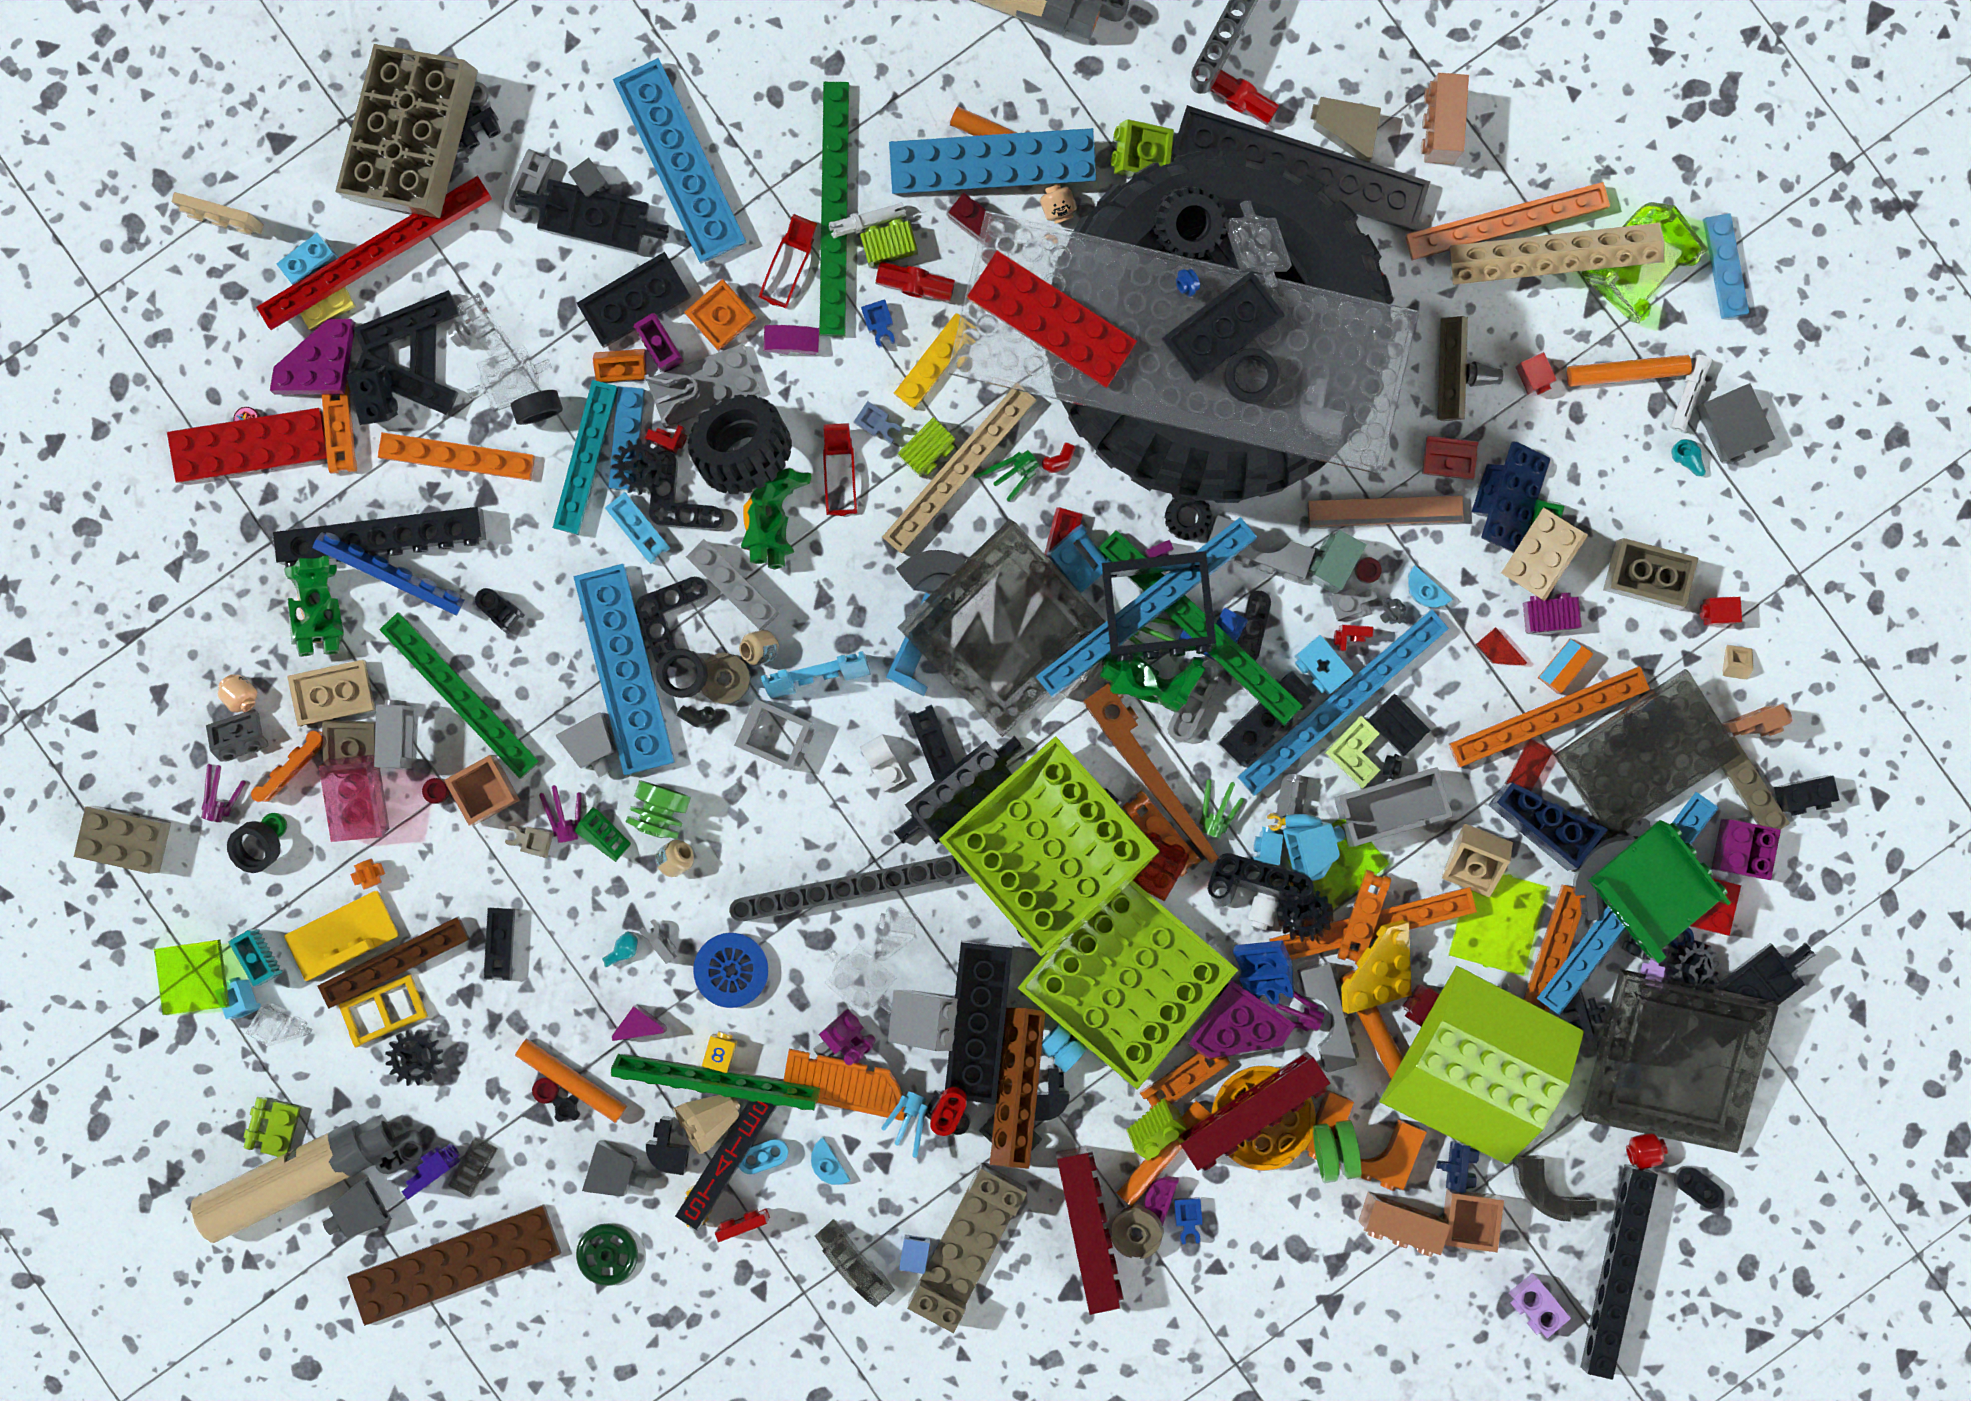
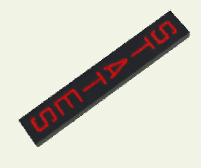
(724, 1163)

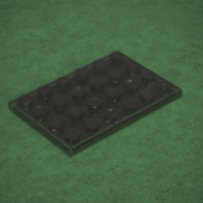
(1647, 754)

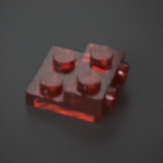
(1164, 869)

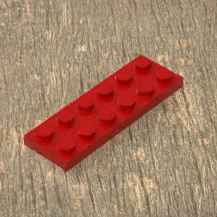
(1051, 319)
(247, 445)

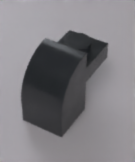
(1054, 1102)
(665, 1155)

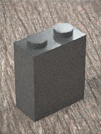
(1736, 424)

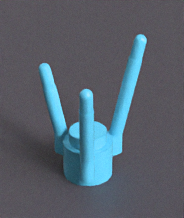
(913, 1105)

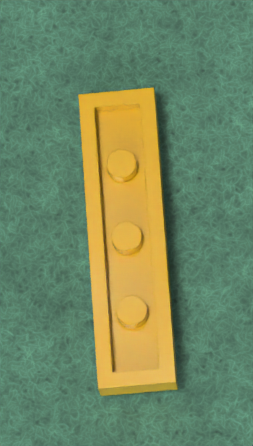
(929, 366)

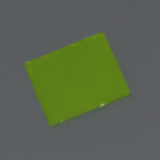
(1502, 926)

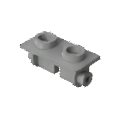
(1291, 795)

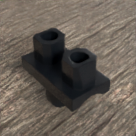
(476, 121)
(1578, 1004)

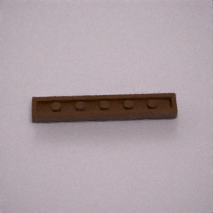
(393, 962)

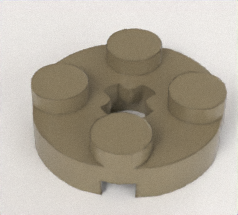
(737, 686)
(1137, 1246)

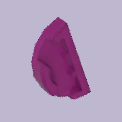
(1160, 1196)

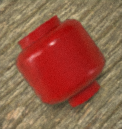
(1646, 1151)

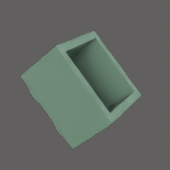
(1336, 562)

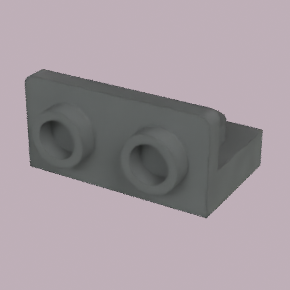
(236, 736)

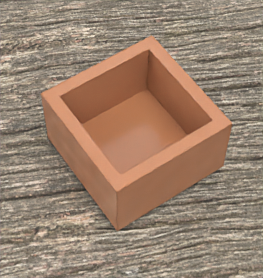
(482, 790)
(1473, 1220)

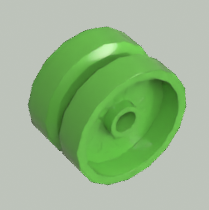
(1341, 1150)

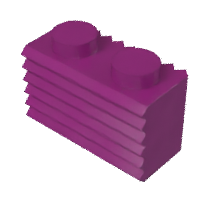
(658, 343)
(1552, 614)

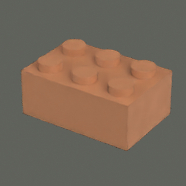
(1445, 118)
(1404, 1225)

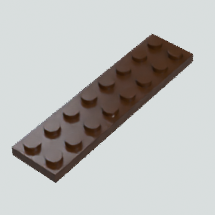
(454, 1264)

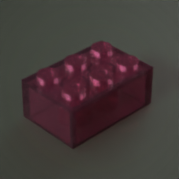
(353, 798)

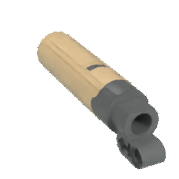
(302, 1174)

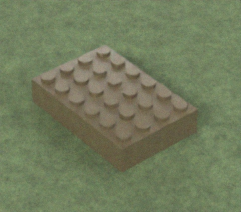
(406, 130)

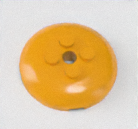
(1276, 1144)

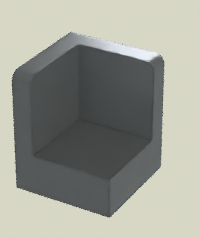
(588, 177)

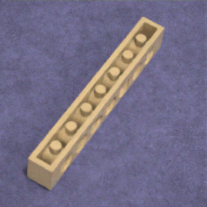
(1557, 253)

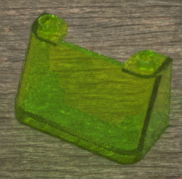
(1632, 285)

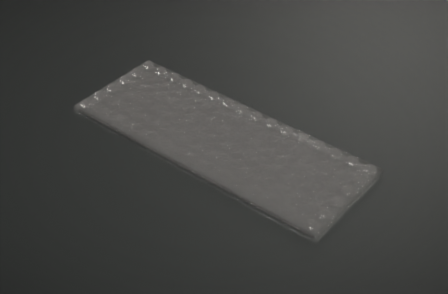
(1324, 336)

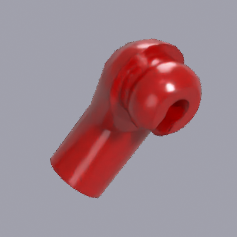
(1061, 461)

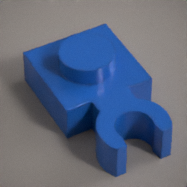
(878, 319)
(1188, 1214)

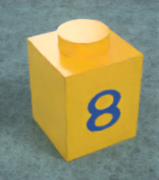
(720, 1052)

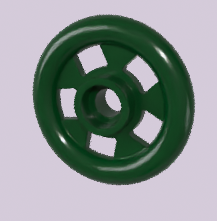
(586, 1248)

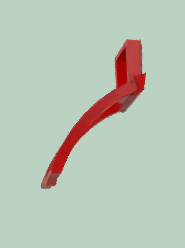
(799, 236)
(838, 442)

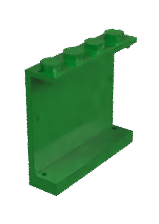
(1658, 888)

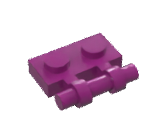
(841, 1032)

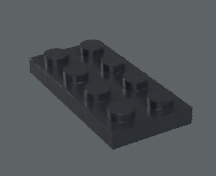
(622, 303)
(1223, 327)

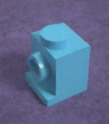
(1268, 846)
(241, 999)

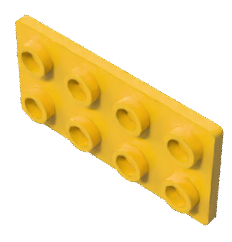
(341, 935)

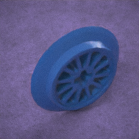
(704, 980)

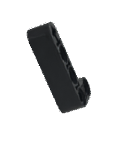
(1261, 884)

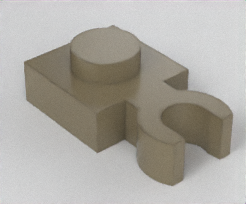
(533, 841)

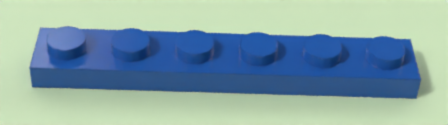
(380, 569)

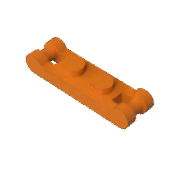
(339, 432)
(283, 774)
(1155, 822)
(1364, 916)
(1183, 1079)

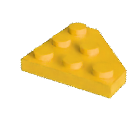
(1381, 971)

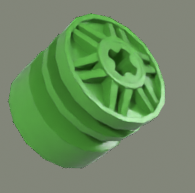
(658, 810)

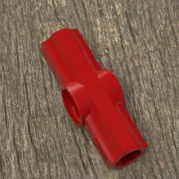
(1243, 97)
(915, 282)

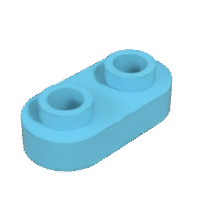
(764, 1157)

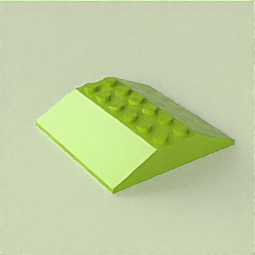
(1049, 847)
(1129, 982)
(1485, 1067)

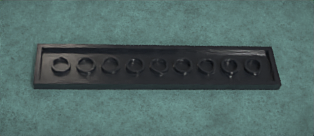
(1363, 186)

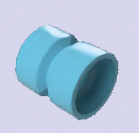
(1062, 1048)

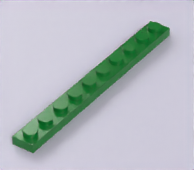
(834, 208)
(1227, 654)

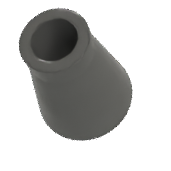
(1480, 374)

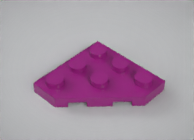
(318, 362)
(1240, 1026)

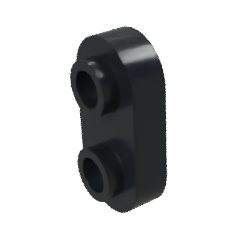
(1697, 1186)

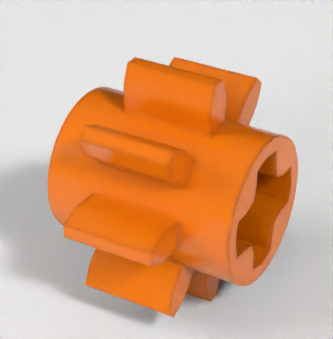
(367, 874)

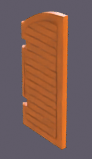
(845, 1084)

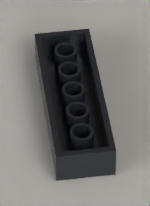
(979, 1020)

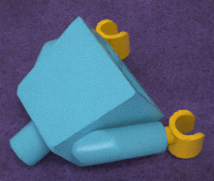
(1309, 843)

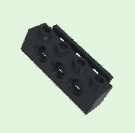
(1232, 741)

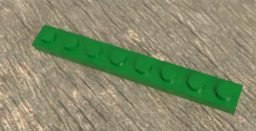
(459, 695)
(715, 1082)

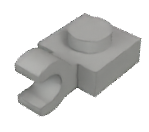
(1348, 603)
(664, 948)

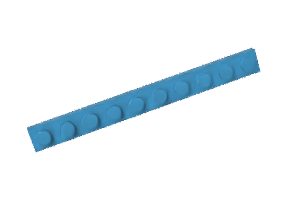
(1144, 609)
(1342, 702)
(1608, 927)

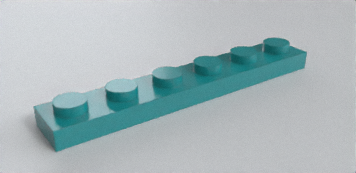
(585, 457)

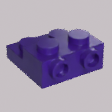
(434, 1165)

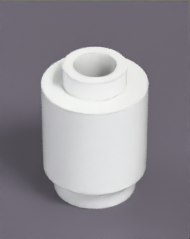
(1263, 911)

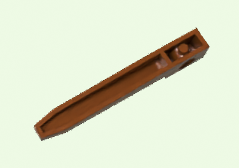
(1119, 735)

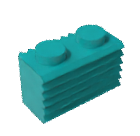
(255, 957)

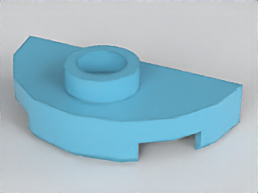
(1425, 590)
(827, 1165)

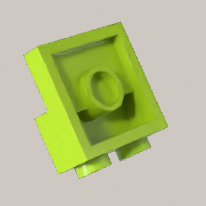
(1140, 146)

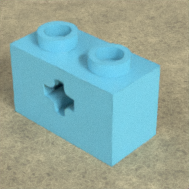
(307, 258)
(1336, 669)

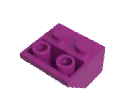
(1746, 849)

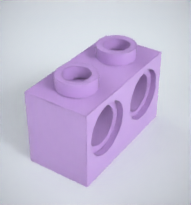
(1541, 1303)

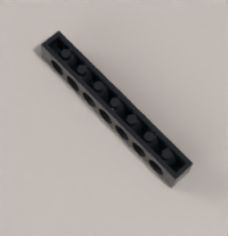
(473, 530)
(1618, 1272)

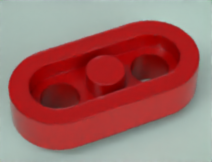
(948, 1109)

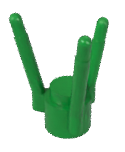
(1023, 464)

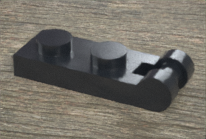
(932, 742)
(499, 943)

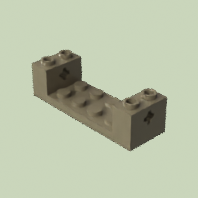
(966, 1247)

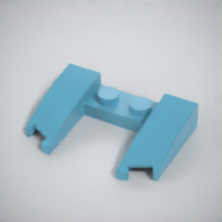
(783, 682)

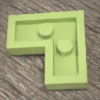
(1348, 749)

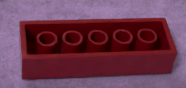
(1253, 1111)
(1087, 1227)

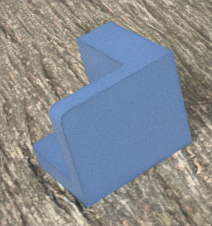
(914, 1254)

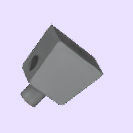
(589, 743)

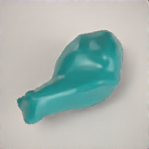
(1689, 456)
(624, 948)

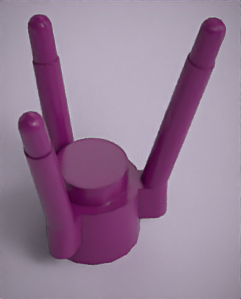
(214, 808)
(564, 828)
(1309, 1017)

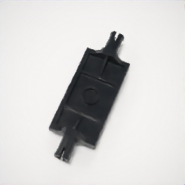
(594, 219)
(958, 791)
(1768, 974)

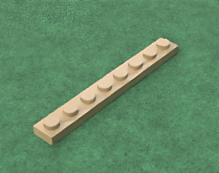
(958, 469)

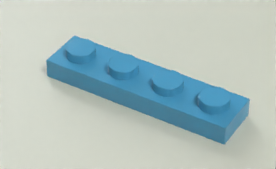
(1725, 266)
(627, 427)

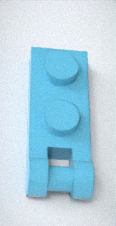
(636, 527)

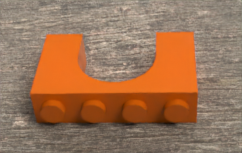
(1397, 1159)

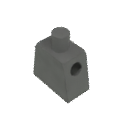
(612, 1171)
(357, 1210)

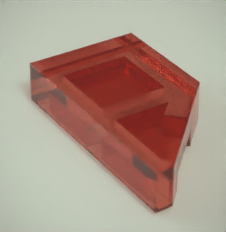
(1499, 650)

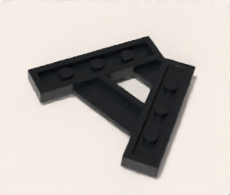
(420, 324)

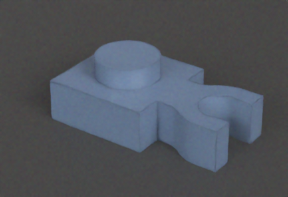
(874, 421)

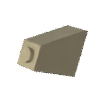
(1347, 125)

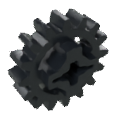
(650, 466)
(1306, 918)
(1693, 964)
(408, 1066)

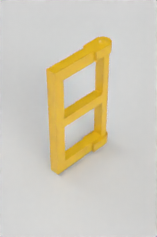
(421, 1012)

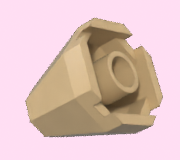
(707, 1119)

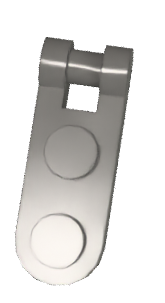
(527, 181)
(1187, 718)

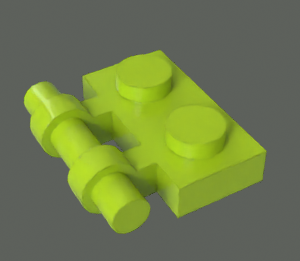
(280, 1127)

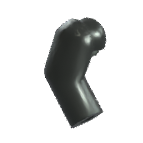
(698, 718)

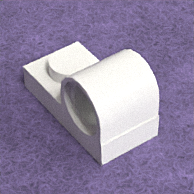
(883, 762)

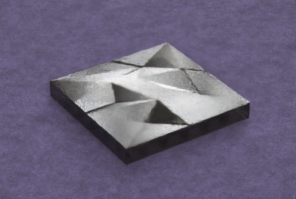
(1001, 626)
(1679, 1061)

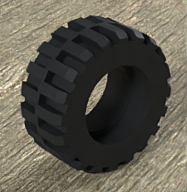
(749, 465)

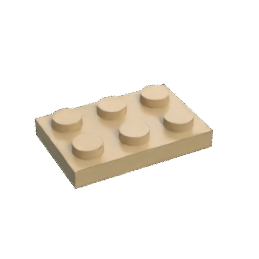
(219, 215)
(1544, 554)
(331, 693)

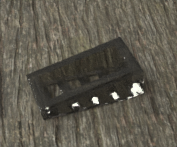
(458, 1185)

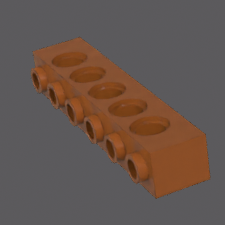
(1017, 1088)

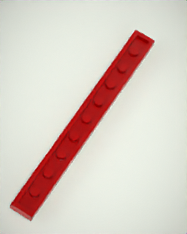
(371, 255)

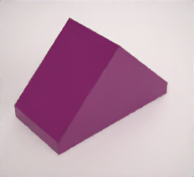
(638, 1024)

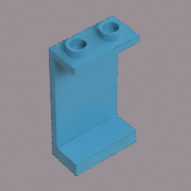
(905, 665)

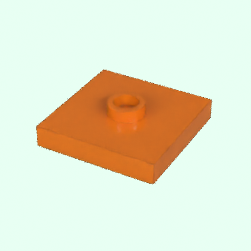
(720, 315)

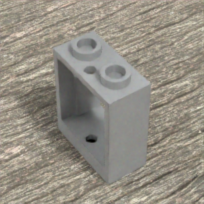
(749, 727)
(394, 735)

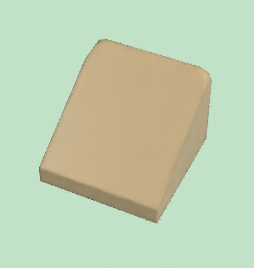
(1738, 662)

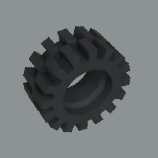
(1187, 532)

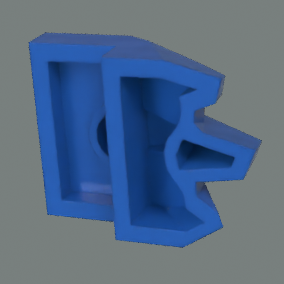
(1265, 969)

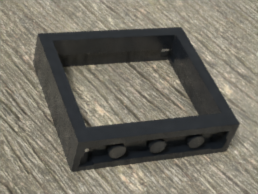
(1155, 565)

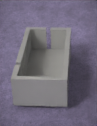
(1393, 807)

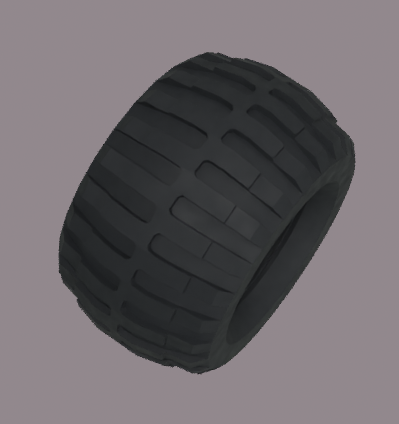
(1323, 253)

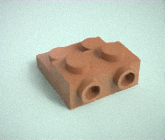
(1766, 721)

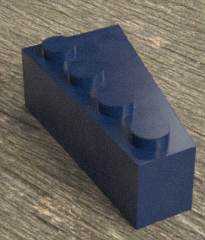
(1548, 825)

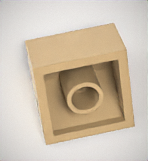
(1477, 860)

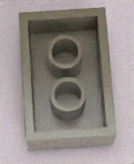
(1650, 574)
(122, 839)

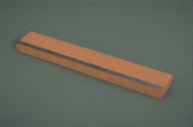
(1385, 511)

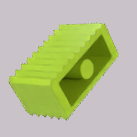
(889, 242)
(927, 448)
(1156, 1129)

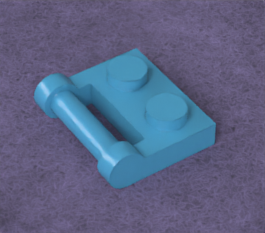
(1073, 564)

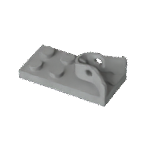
(699, 384)

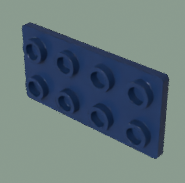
(1510, 495)

